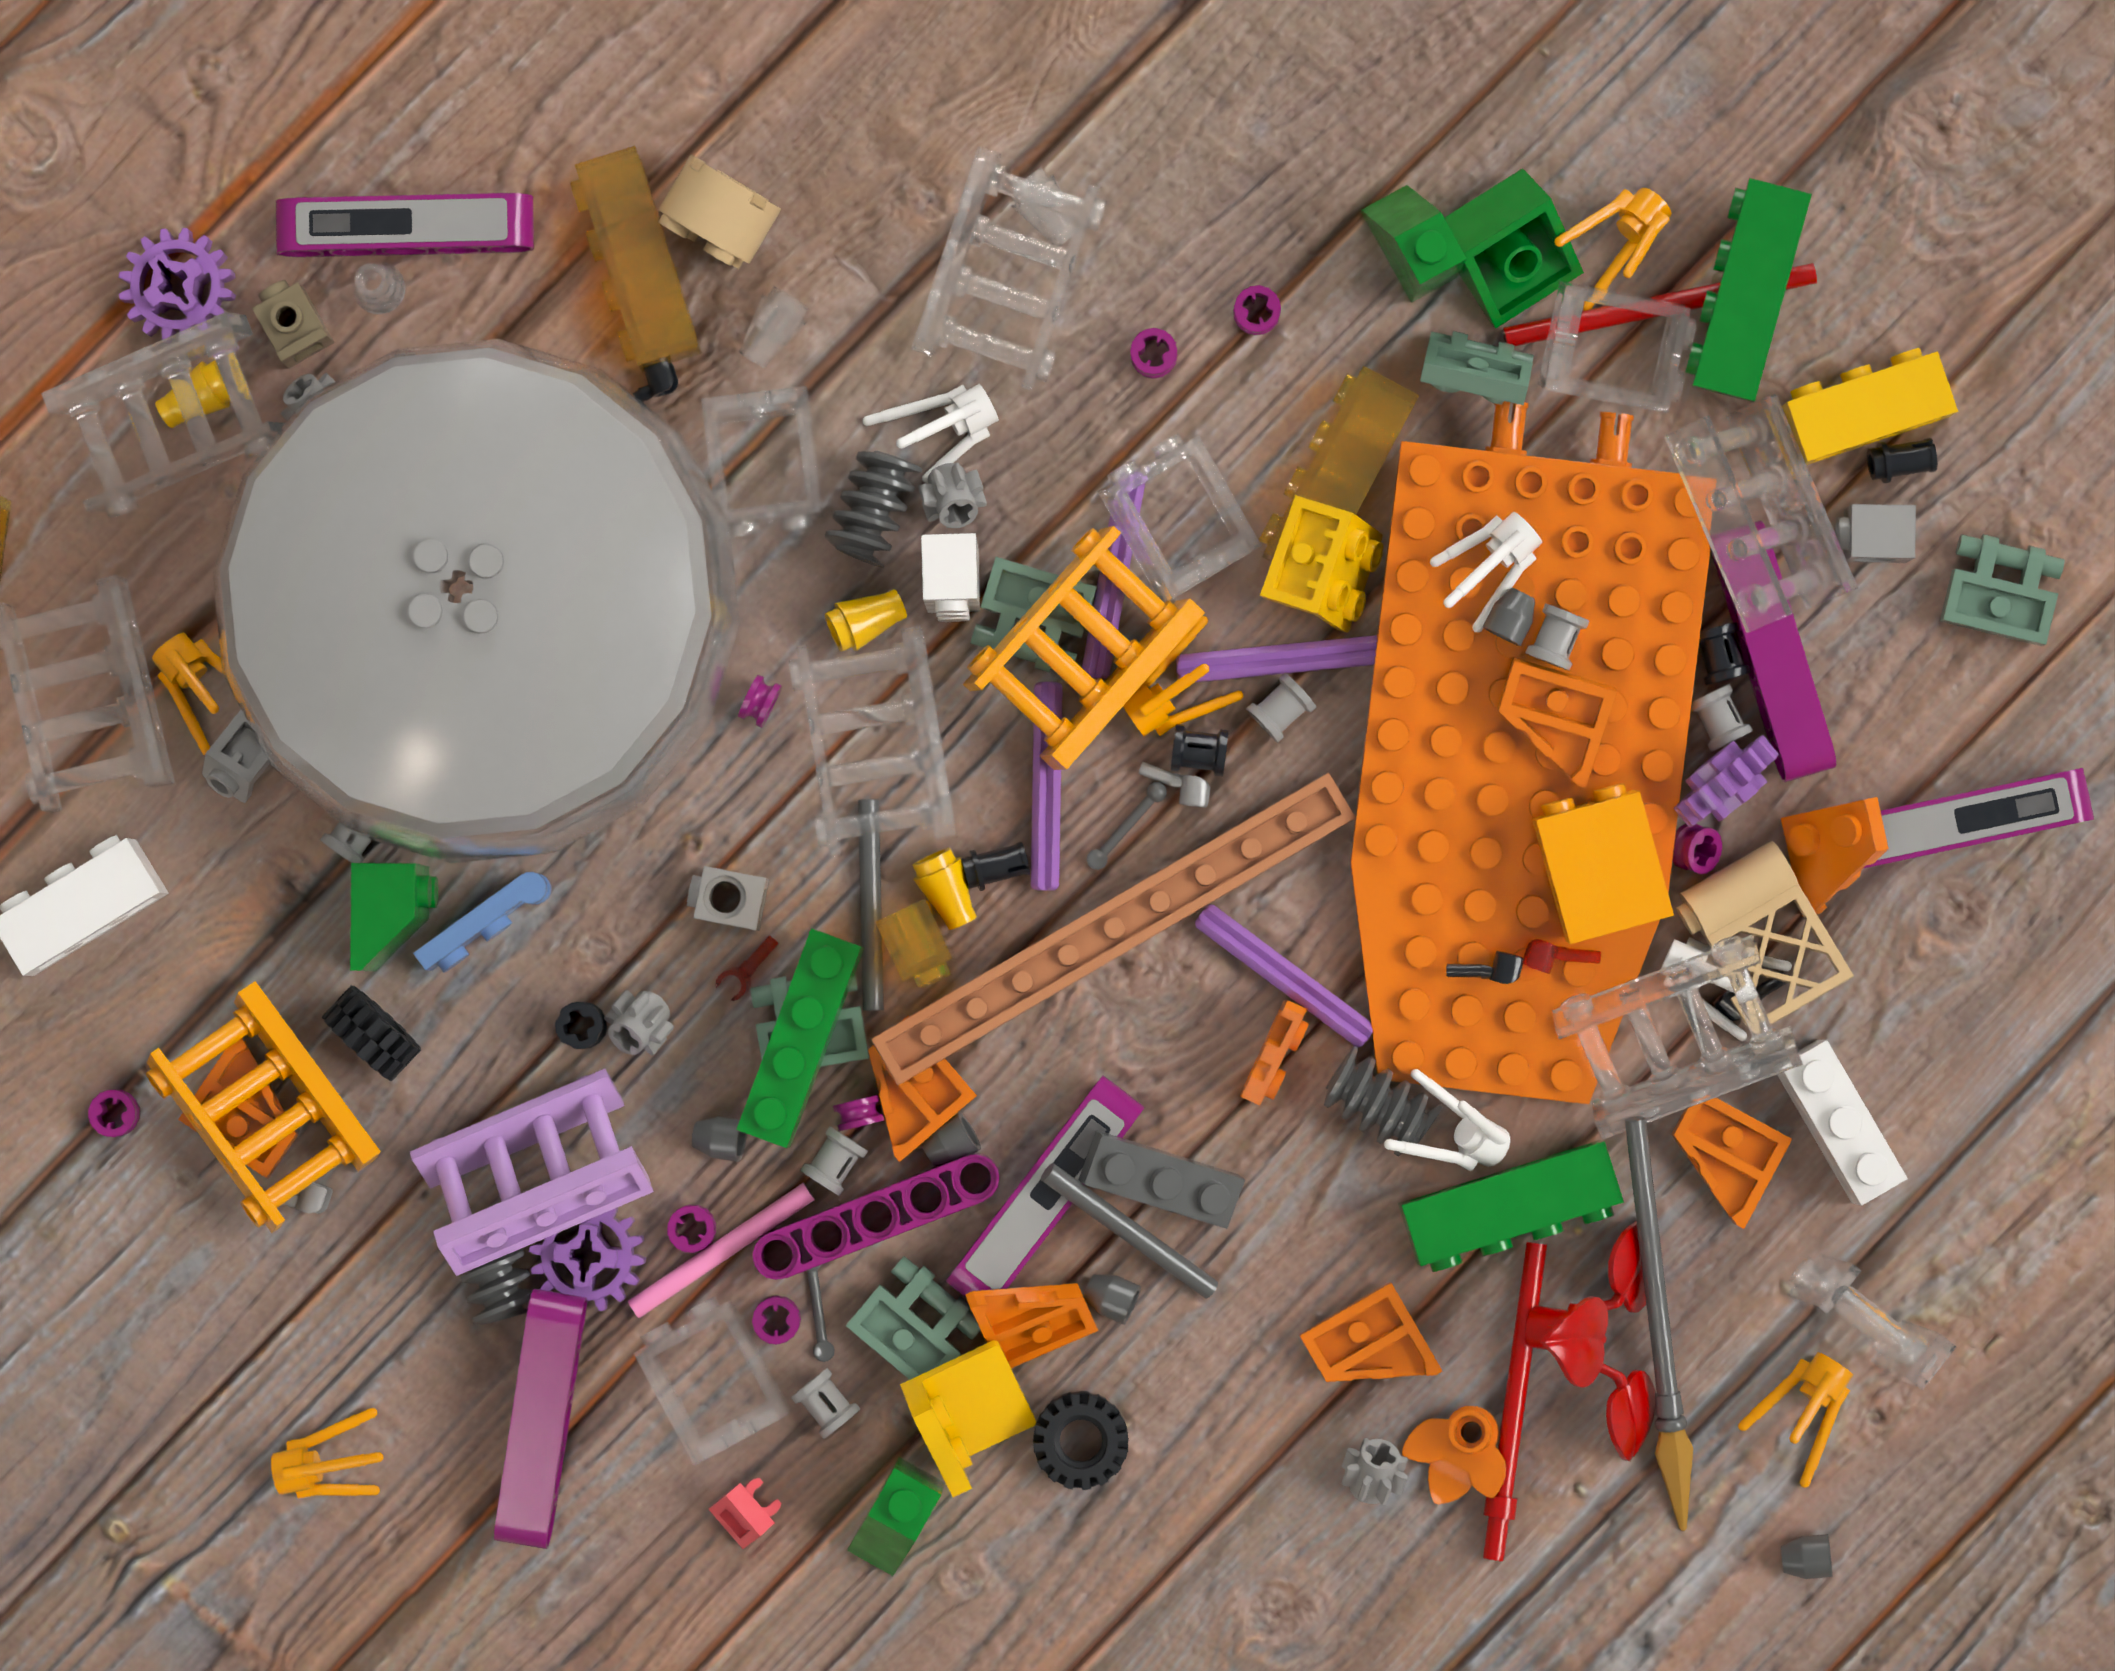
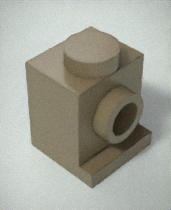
(302, 338)

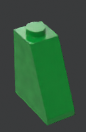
(1415, 241)
(896, 1516)

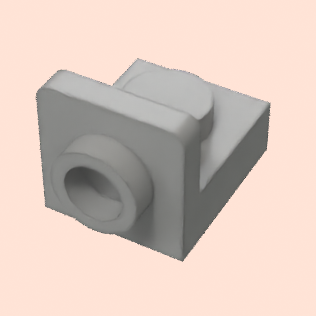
(235, 760)

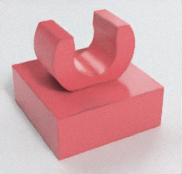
(743, 1515)

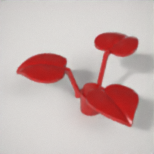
(1578, 1341)

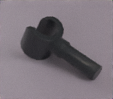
(661, 381)
(1505, 969)
(1727, 1008)

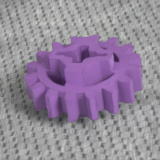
(194, 274)
(1726, 781)
(611, 1257)

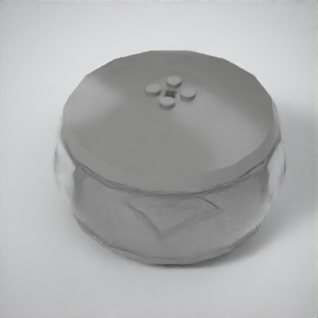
(587, 622)

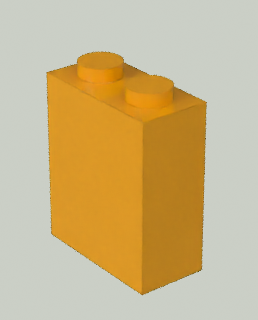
(1602, 864)

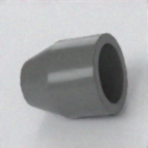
(1511, 616)
(719, 1138)
(951, 1141)
(1112, 1296)
(1807, 1557)

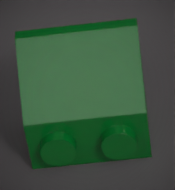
(1512, 247)
(387, 909)

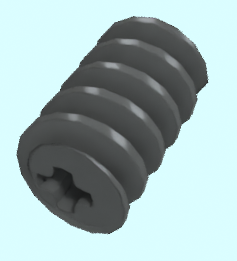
(871, 506)
(1378, 1101)
(498, 1289)

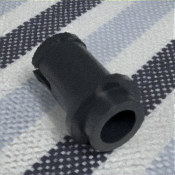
(1901, 459)
(995, 865)

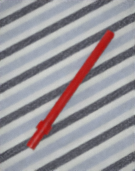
(1612, 316)
(1504, 1505)

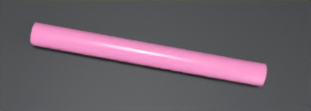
(721, 1250)

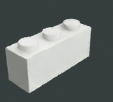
(951, 575)
(78, 904)
(1841, 1124)

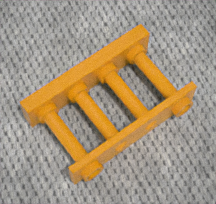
(1134, 658)
(285, 1059)

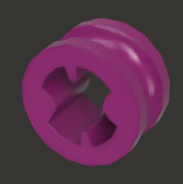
(1273, 307)
(1138, 348)
(759, 701)
(1707, 852)
(98, 1109)
(858, 1113)
(683, 1242)
(760, 1319)

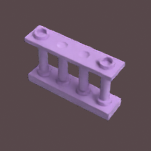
(547, 1208)

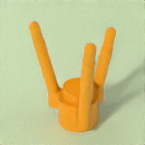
(1640, 222)
(183, 665)
(1151, 706)
(1824, 1385)
(300, 1469)

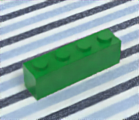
(1750, 289)
(800, 1038)
(1512, 1203)

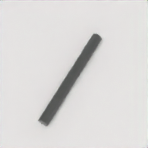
(870, 913)
(1129, 1230)

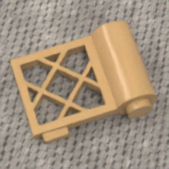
(1745, 895)

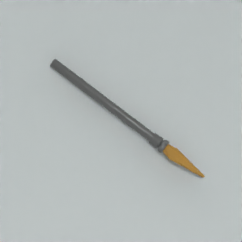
(1673, 1447)

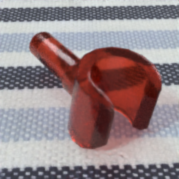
(1542, 954)
(748, 967)

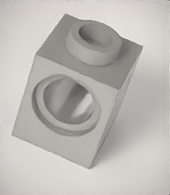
(1877, 533)
(752, 903)

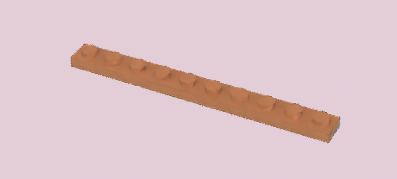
(1113, 929)

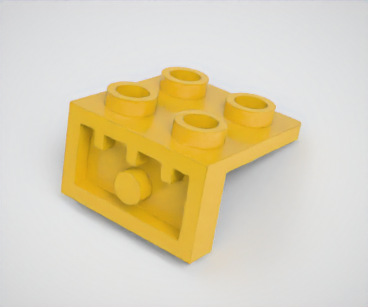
(1323, 563)
(967, 1409)

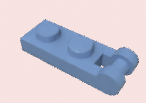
(486, 920)

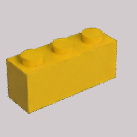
(1869, 405)

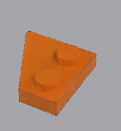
(1559, 714)
(1833, 847)
(1284, 1034)
(919, 1104)
(250, 1114)
(1731, 1154)
(1032, 1319)
(1370, 1341)

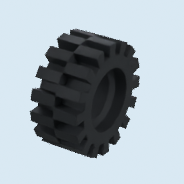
(371, 1033)
(1080, 1473)

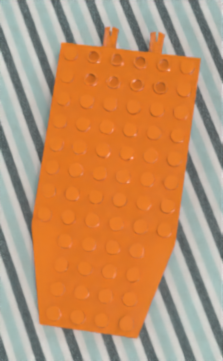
(1451, 787)

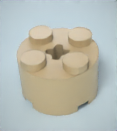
(718, 210)

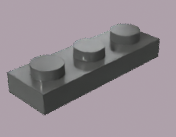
(1161, 1179)

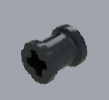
(1722, 654)
(1199, 750)
(567, 1017)

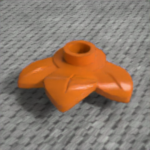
(1455, 1461)

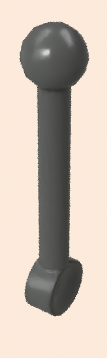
(1098, 858)
(822, 1349)

